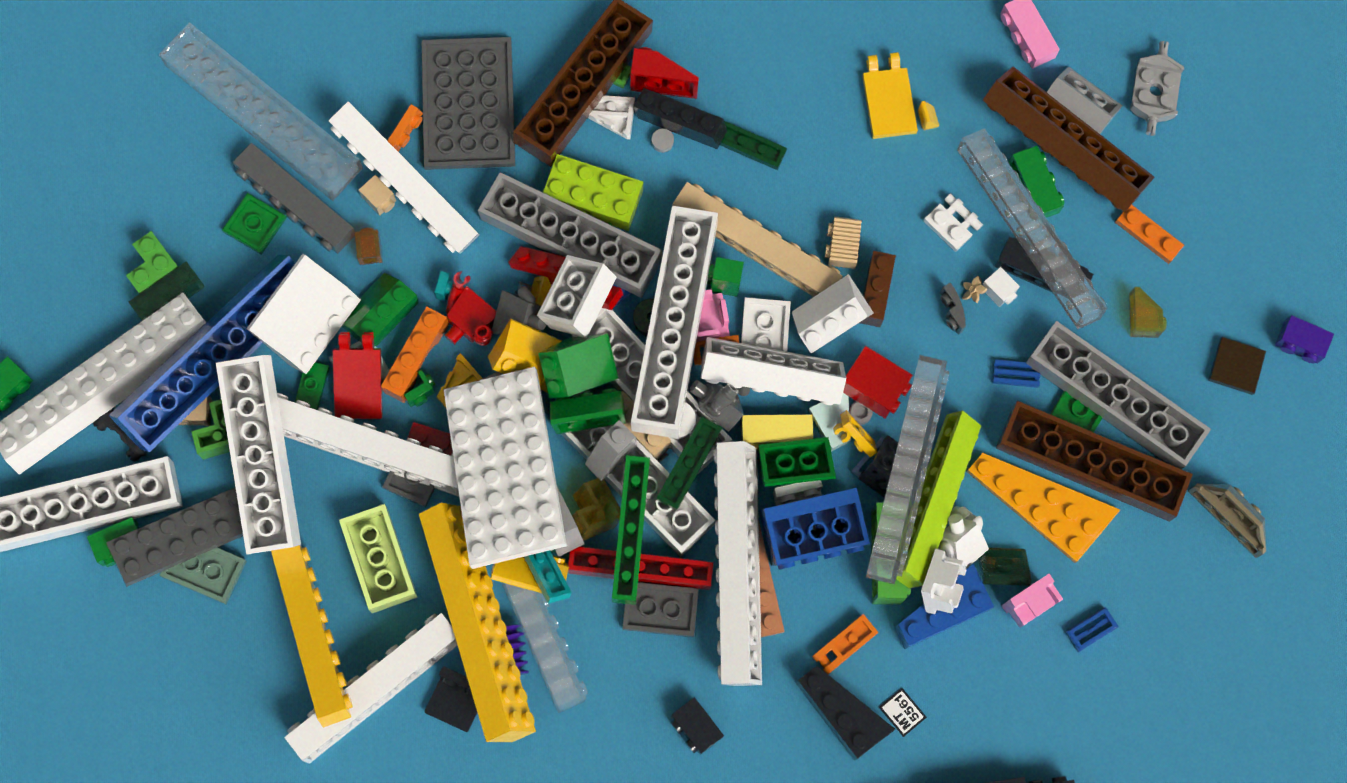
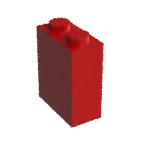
(877, 382)

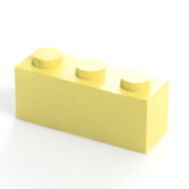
(775, 428)

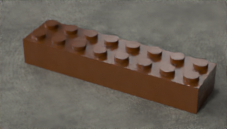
(582, 81)
(1068, 139)
(1094, 461)

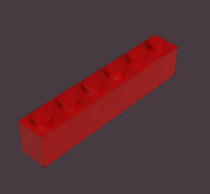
(651, 570)

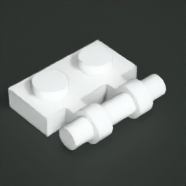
(948, 227)

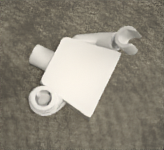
(964, 536)

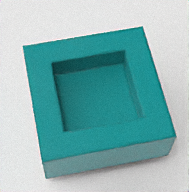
(443, 286)

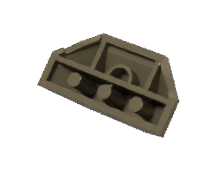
(1234, 513)

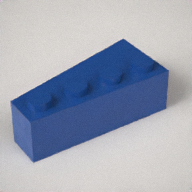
(924, 625)

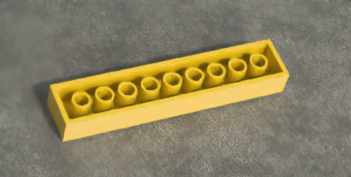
(477, 628)

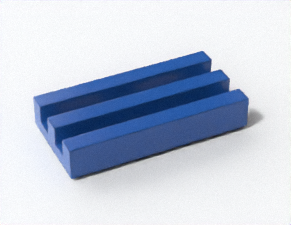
(1015, 382)
(1075, 639)

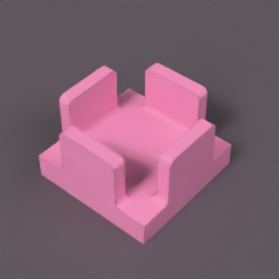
(713, 318)
(1033, 601)

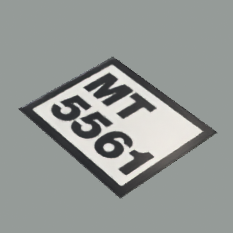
(902, 712)

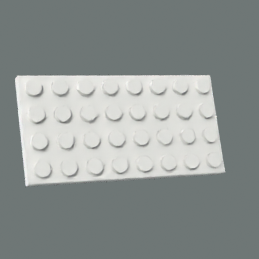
(504, 468)

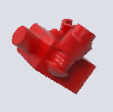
(468, 314)

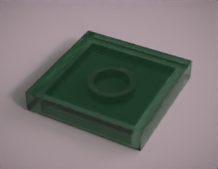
(1005, 567)

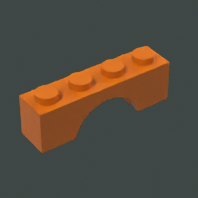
(420, 342)

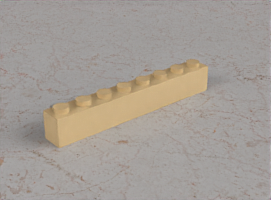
(760, 244)

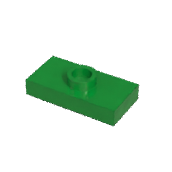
(312, 385)

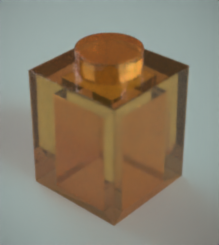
(368, 246)

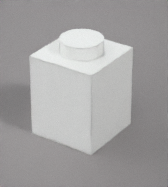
(1001, 287)

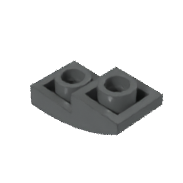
(955, 316)

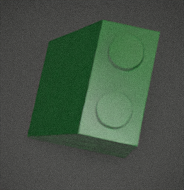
(578, 365)

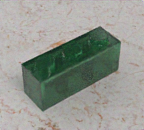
(166, 289)

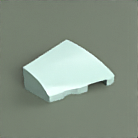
(827, 417)

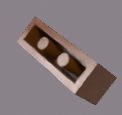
(878, 286)

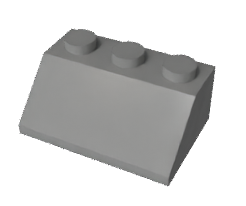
(1084, 99)

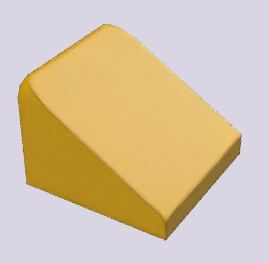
(927, 116)

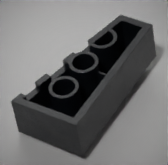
(847, 717)

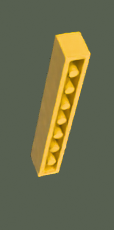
(311, 635)

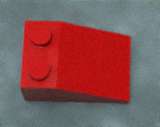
(661, 75)

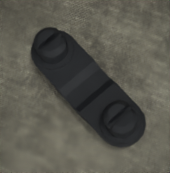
(105, 421)

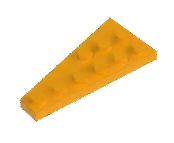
(1056, 512)

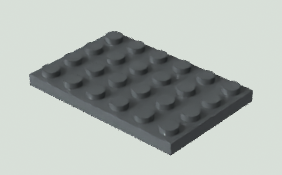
(468, 103)

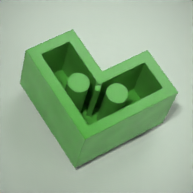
(156, 264)
(212, 439)

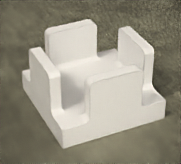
(940, 585)

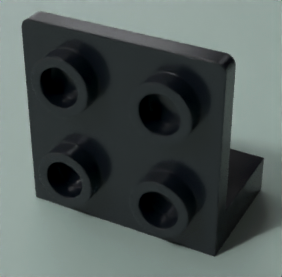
(878, 472)
(453, 700)

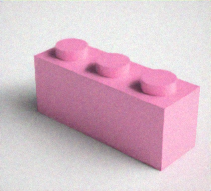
(1029, 32)

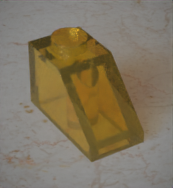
(1145, 315)

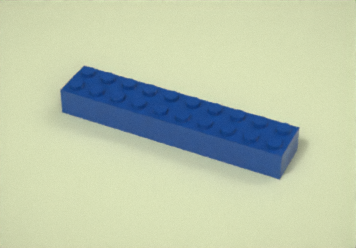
(192, 371)

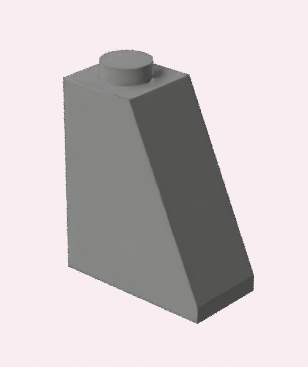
(611, 450)

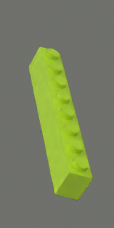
(939, 493)

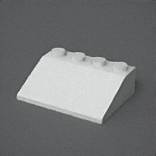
(303, 314)

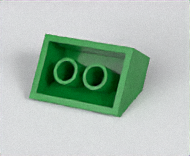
(381, 309)
(587, 411)
(796, 461)

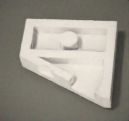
(615, 114)

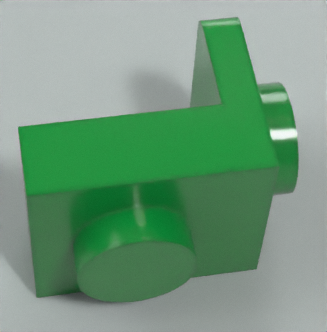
(420, 394)

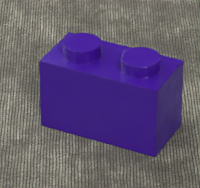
(1304, 339)

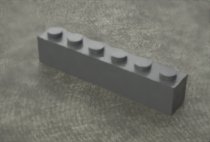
(293, 198)

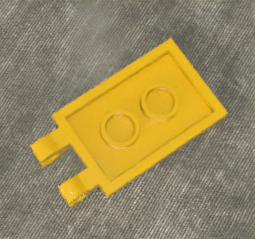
(889, 99)

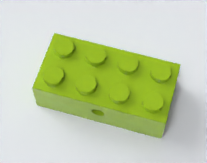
(595, 191)

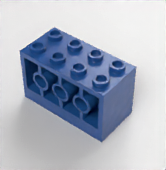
(817, 512)

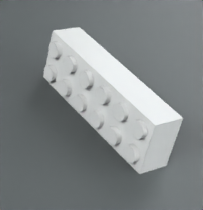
(773, 371)

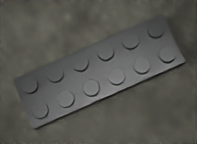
(177, 537)

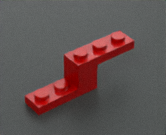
(548, 265)

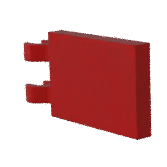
(357, 378)

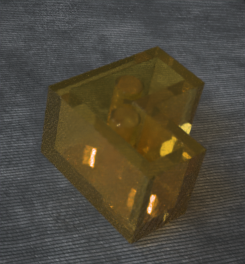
(598, 509)

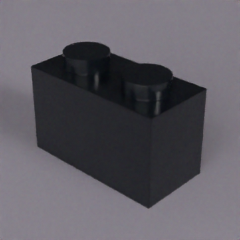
(696, 726)

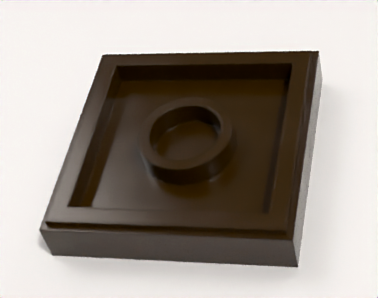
(1237, 365)

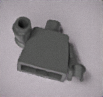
(519, 307)
(720, 402)

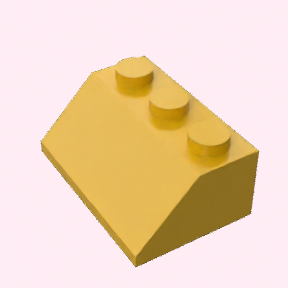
(519, 349)
(518, 573)

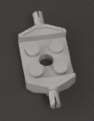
(1164, 74)

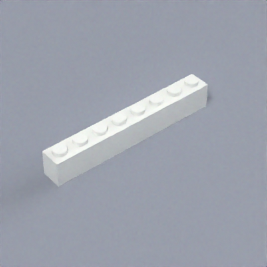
(404, 178)

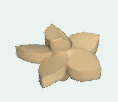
(974, 289)

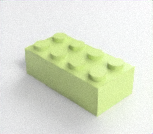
(378, 558)

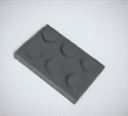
(662, 610)

